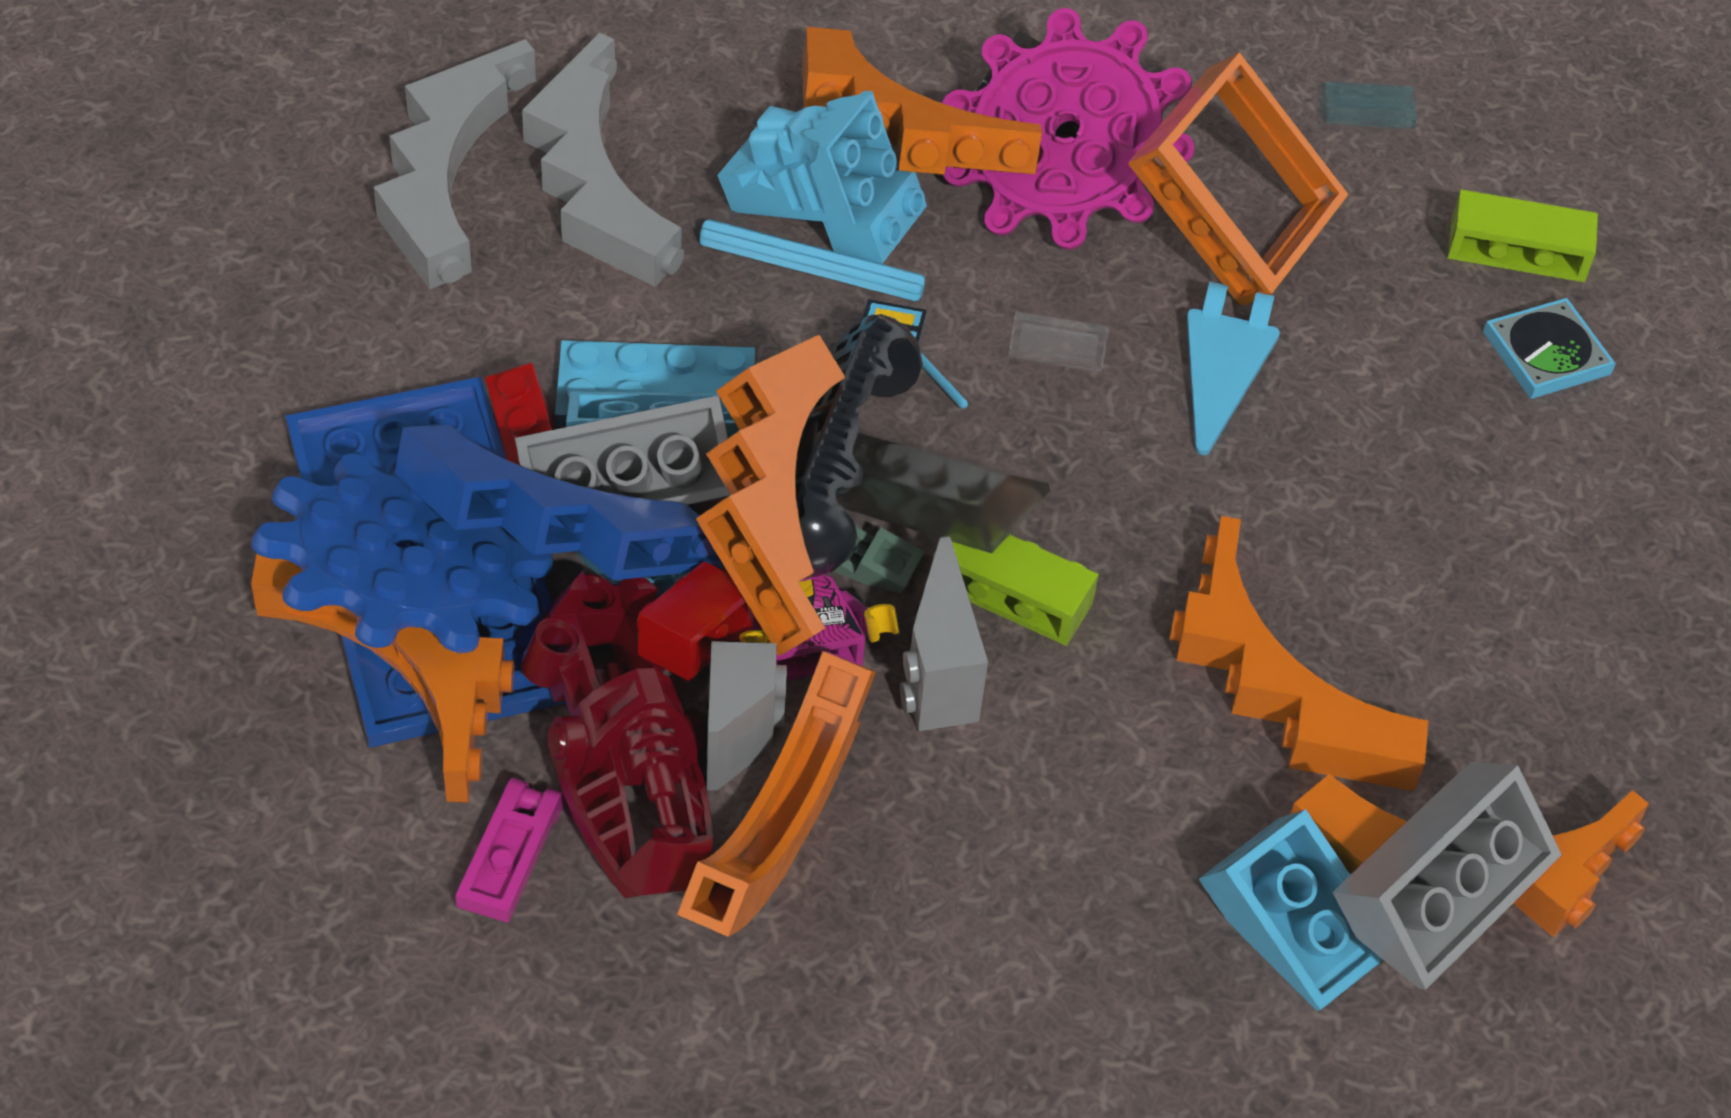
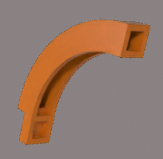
(750, 865)

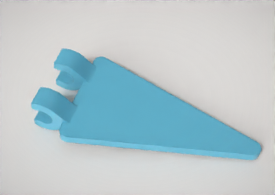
(1224, 360)

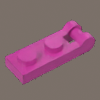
(509, 850)

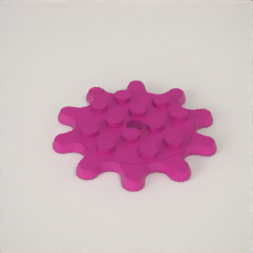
(1080, 83)

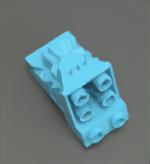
(829, 169)

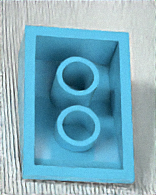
(1285, 907)

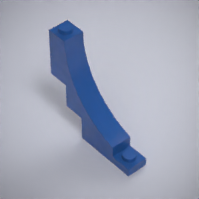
(548, 515)

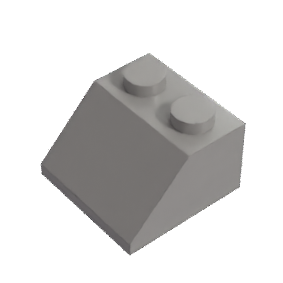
(743, 707)

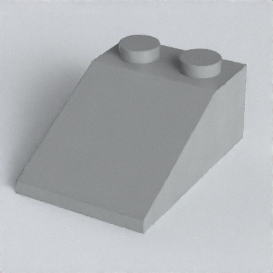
(946, 653)

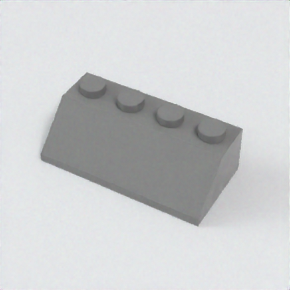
(638, 454)
(1449, 871)

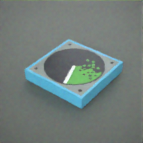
(1549, 348)

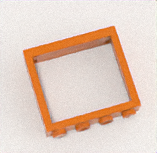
(1199, 213)

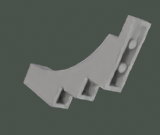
(447, 119)
(600, 209)

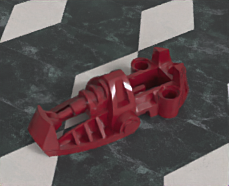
(621, 733)

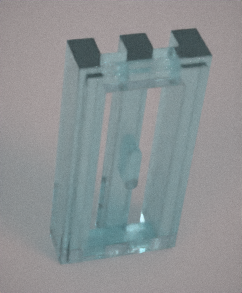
(1369, 105)

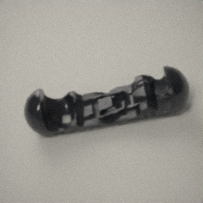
(879, 361)

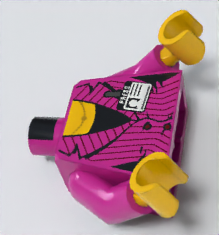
(845, 628)

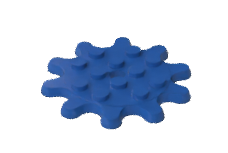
(351, 558)

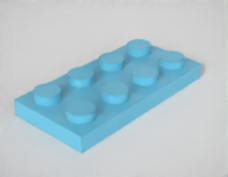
(645, 368)

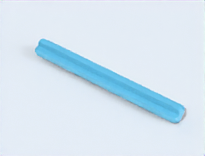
(812, 260)

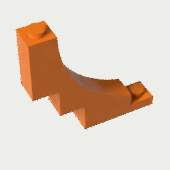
(759, 524)

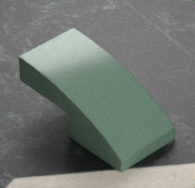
(881, 561)

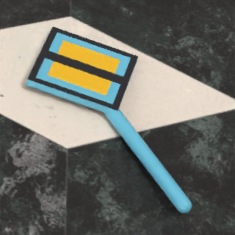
(914, 320)

